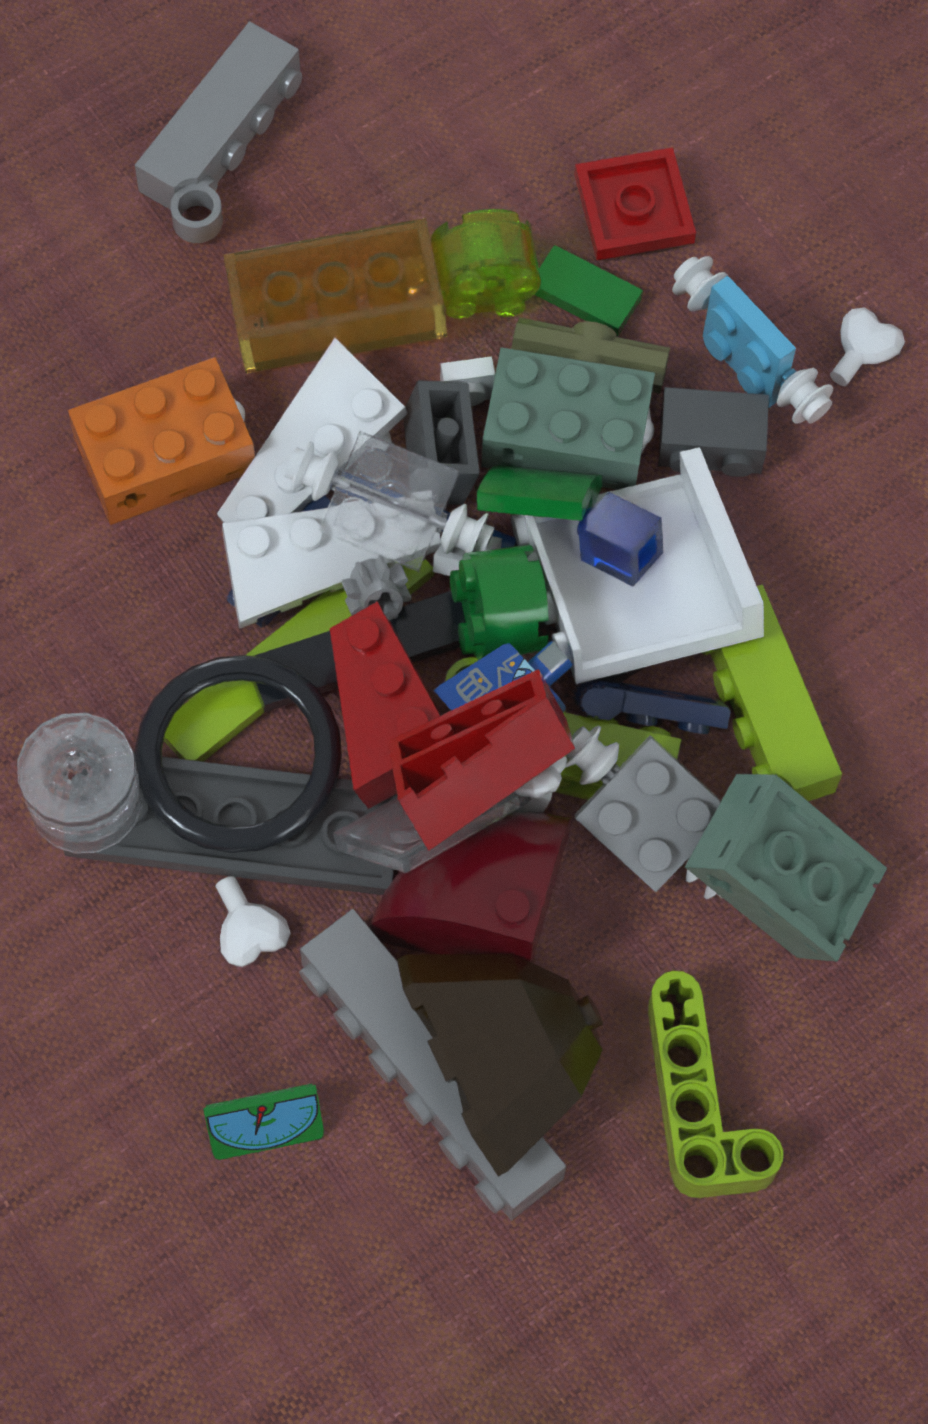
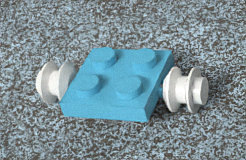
(750, 342)

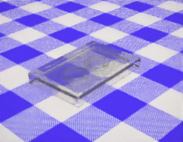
(392, 841)

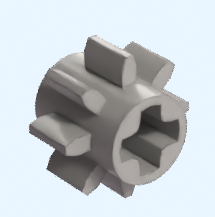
(374, 582)

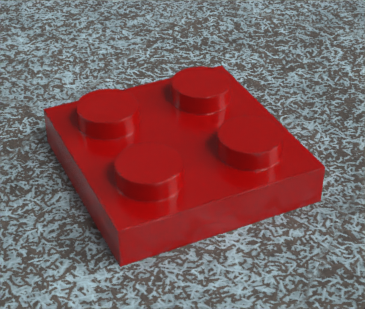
(634, 203)

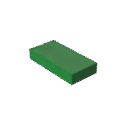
(587, 290)

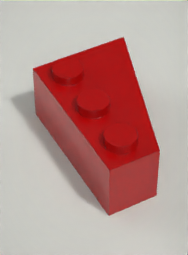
(377, 697)
(477, 755)

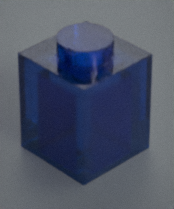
(620, 538)

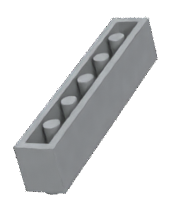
(368, 991)

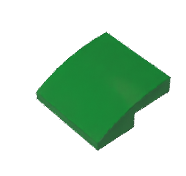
(538, 492)

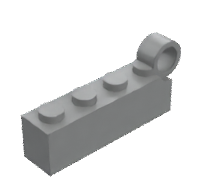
(215, 128)

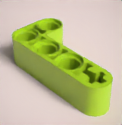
(699, 1085)

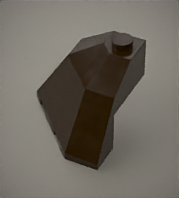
(509, 1041)

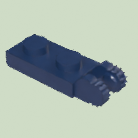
(647, 704)

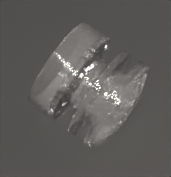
(86, 810)

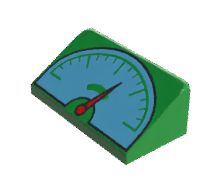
(264, 1121)

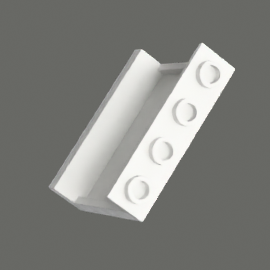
(684, 604)

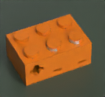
(162, 440)

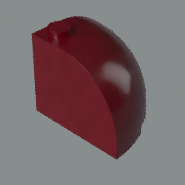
(480, 893)

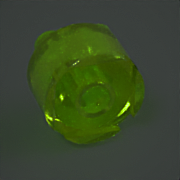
(486, 264)

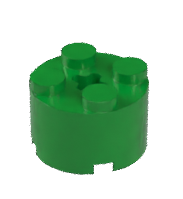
(500, 600)

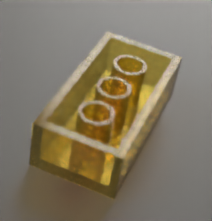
(353, 286)

